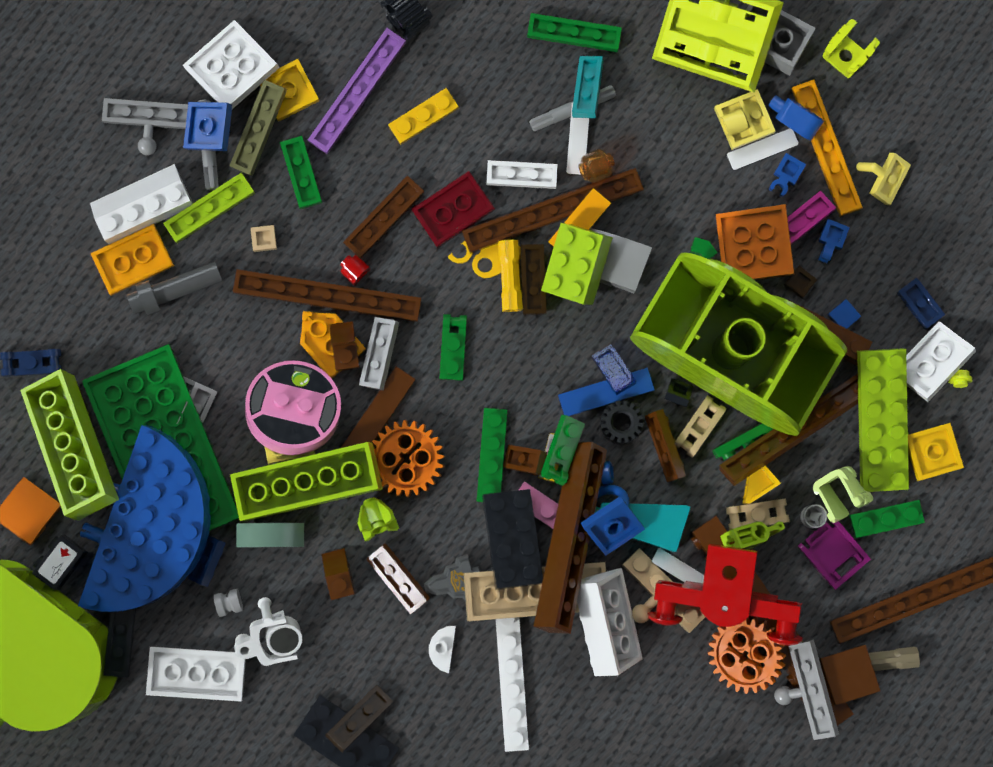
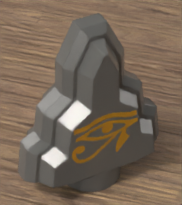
(452, 579)

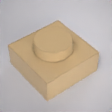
(263, 238)

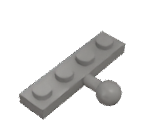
(147, 115)
(811, 689)

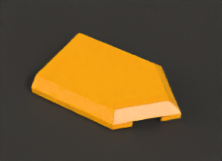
(317, 340)

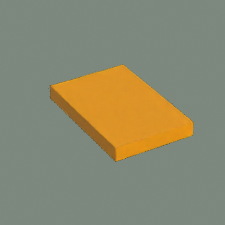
(132, 259)

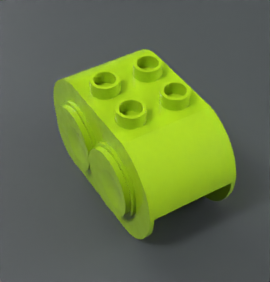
(739, 342)

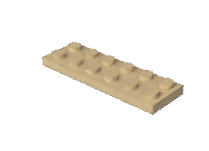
(487, 603)

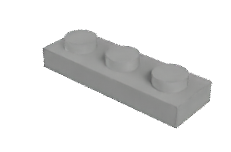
(379, 353)

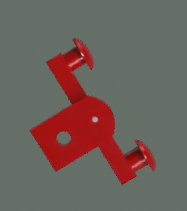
(728, 599)

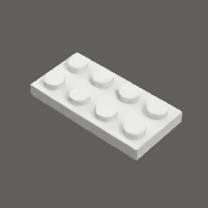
(195, 674)

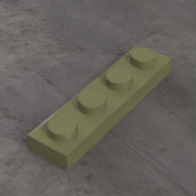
(258, 127)

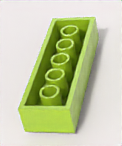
(69, 445)
(306, 481)

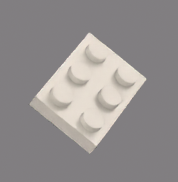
(936, 360)

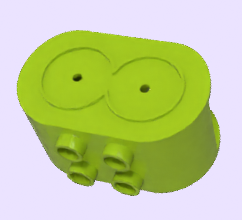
(47, 654)

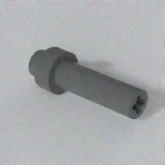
(149, 296)

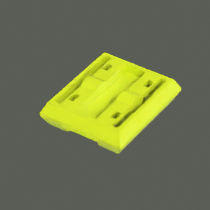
(718, 35)

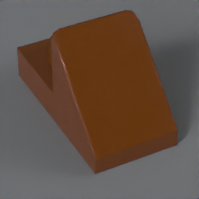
(344, 346)
(524, 459)

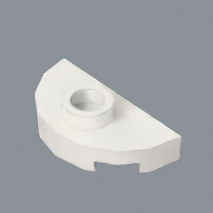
(441, 648)

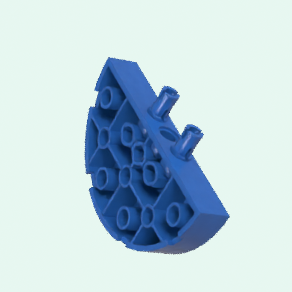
(152, 530)

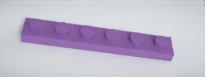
(357, 91)

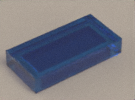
(614, 369)

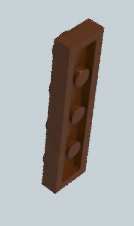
(383, 217)

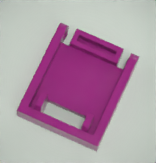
(831, 549)

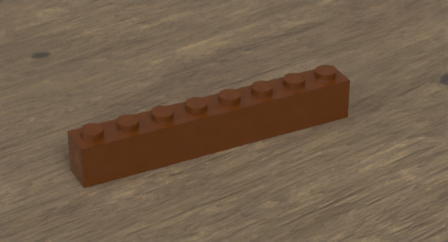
(570, 540)

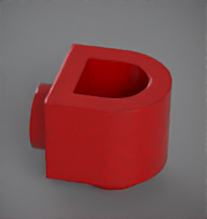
(354, 269)

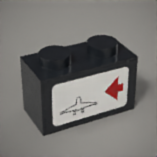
(59, 562)

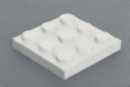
(231, 65)

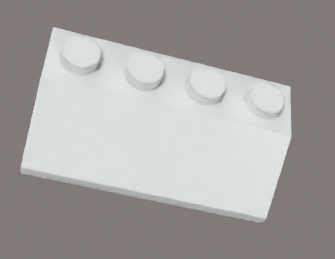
(141, 204)
(608, 623)

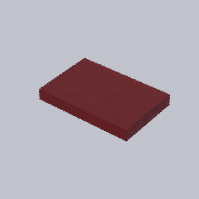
(453, 209)

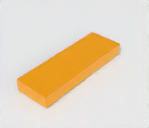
(587, 212)

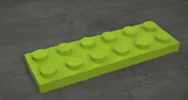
(883, 419)

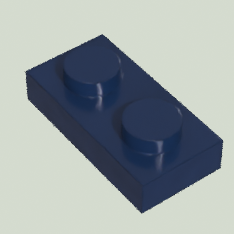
(920, 303)
(206, 566)

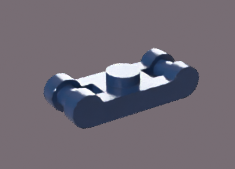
(30, 362)

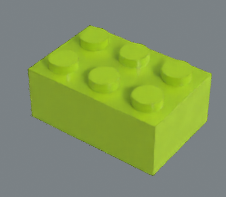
(576, 264)

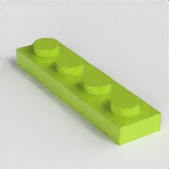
(209, 208)

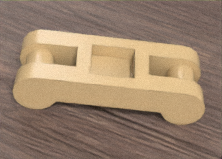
(700, 426)
(758, 513)

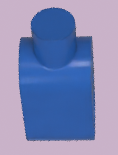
(796, 117)

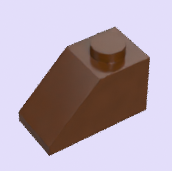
(338, 574)

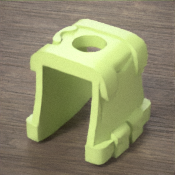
(835, 507)

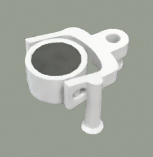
(281, 635)

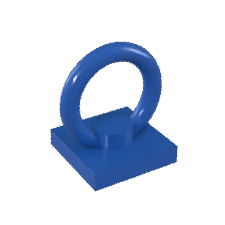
(614, 522)

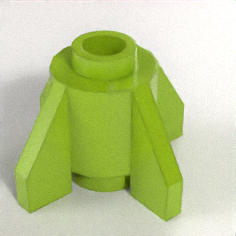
(375, 518)

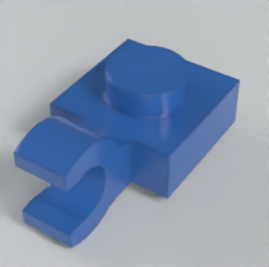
(833, 237)

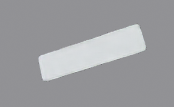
(577, 143)
(762, 149)
(676, 567)

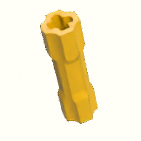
(510, 276)

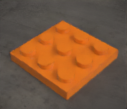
(756, 241)

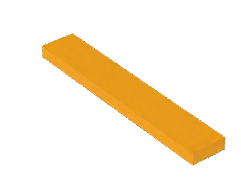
(829, 152)

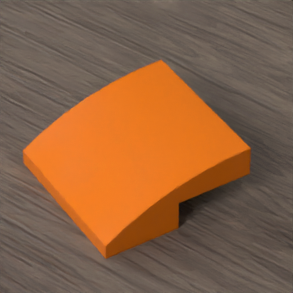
(27, 511)

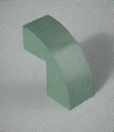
(270, 535)

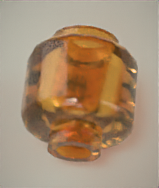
(596, 166)

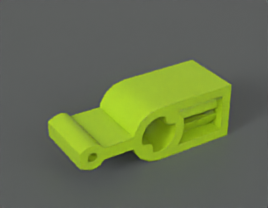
(750, 535)

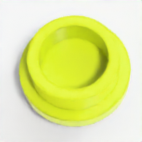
(961, 379)

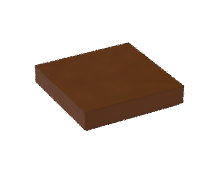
(849, 674)

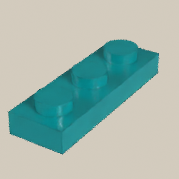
(587, 87)

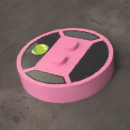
(292, 407)

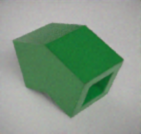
(703, 248)

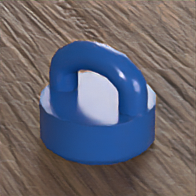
(608, 473)

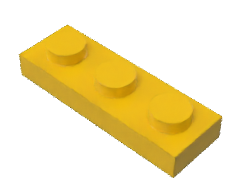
(423, 116)

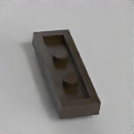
(532, 279)
(359, 718)

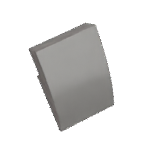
(624, 262)

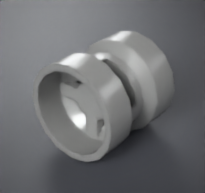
(817, 515)
(227, 603)

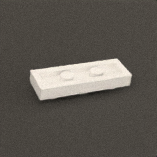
(522, 174)

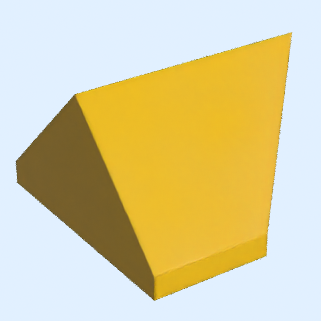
(759, 484)

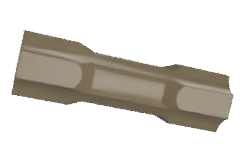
(893, 659)

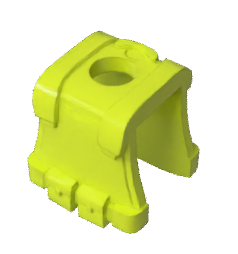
(843, 42)

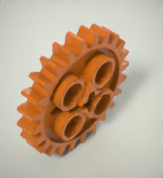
(422, 473)
(737, 672)

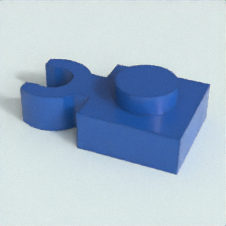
(788, 172)

